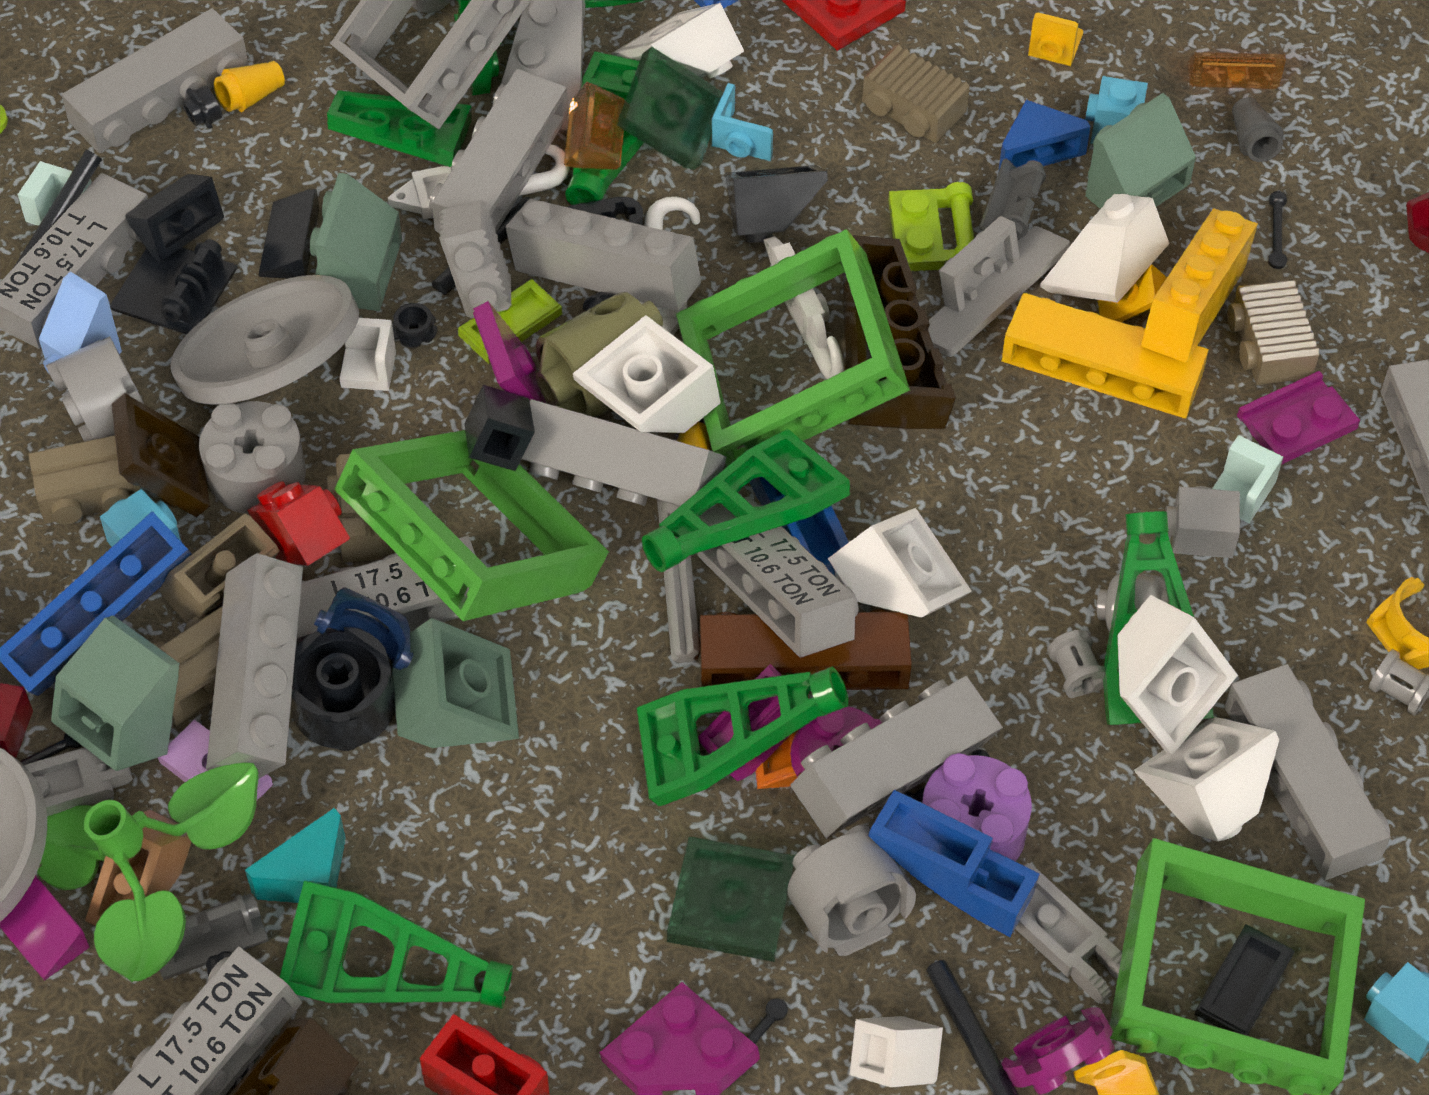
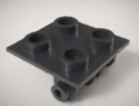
(176, 290)

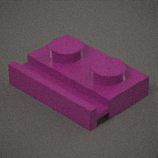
(1298, 417)

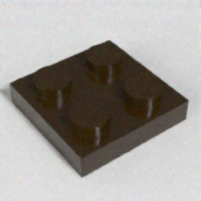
(159, 456)

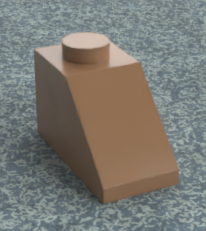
(155, 865)

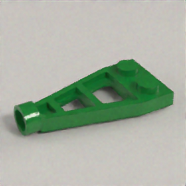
(615, 76)
(786, 463)
(1136, 559)
(671, 737)
(321, 940)

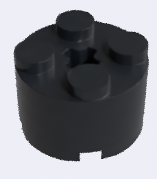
(342, 688)

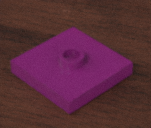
(508, 356)

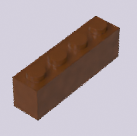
(744, 646)

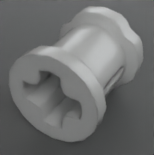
(1067, 658)
(1385, 681)

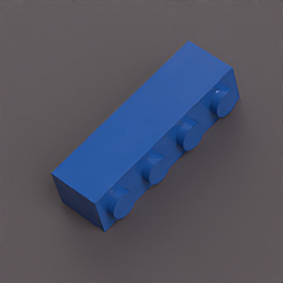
(107, 588)

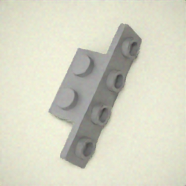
(990, 278)

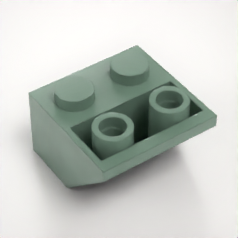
(1141, 155)
(357, 241)
(117, 696)

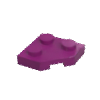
(680, 1048)

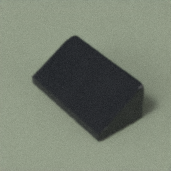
(176, 215)
(289, 236)

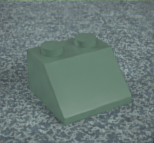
(455, 689)

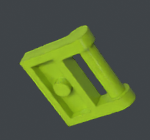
(918, 223)

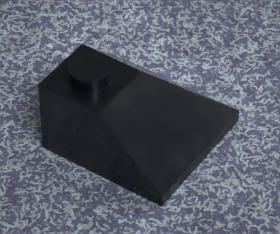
(771, 198)

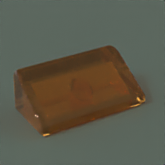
(1236, 70)
(593, 130)

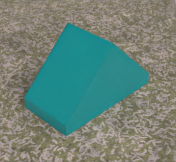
(307, 856)

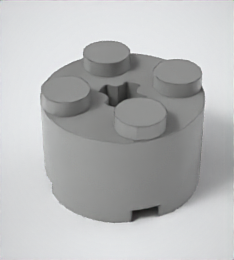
(94, 382)
(249, 450)
(856, 881)

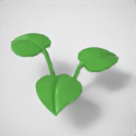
(145, 932)

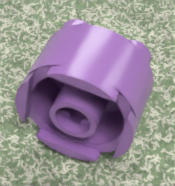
(985, 797)

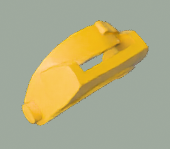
(1395, 631)

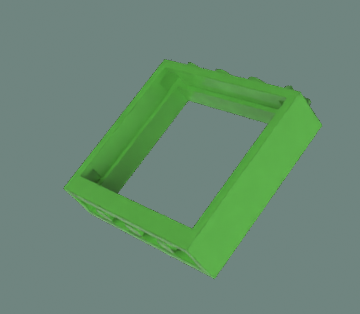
(828, 401)
(377, 491)
(1255, 893)

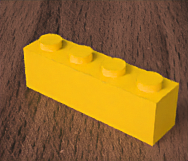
(1199, 285)
(1100, 355)

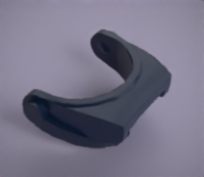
(394, 639)

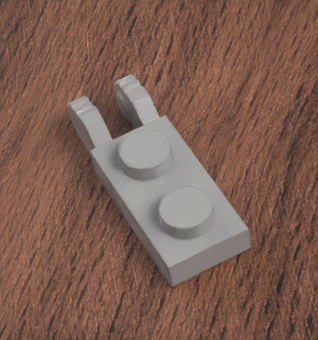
(1068, 938)

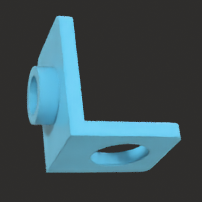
(738, 136)

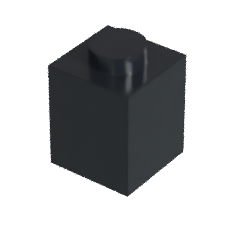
(499, 428)

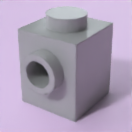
(1204, 521)

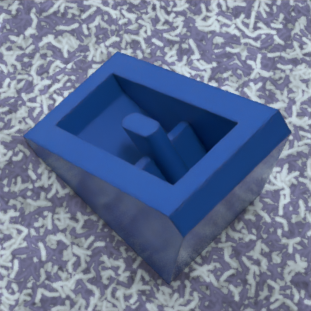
(1044, 136)

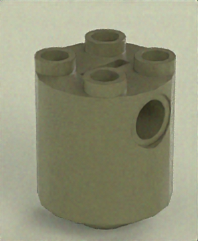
(579, 340)

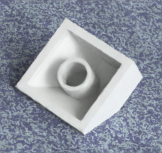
(693, 38)
(1110, 251)
(651, 379)
(899, 567)
(1170, 671)
(1214, 776)

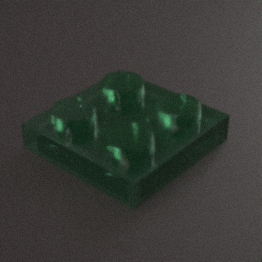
(670, 109)
(730, 899)

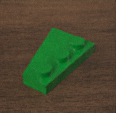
(394, 126)

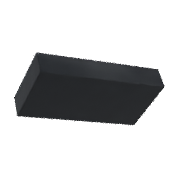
(1244, 981)

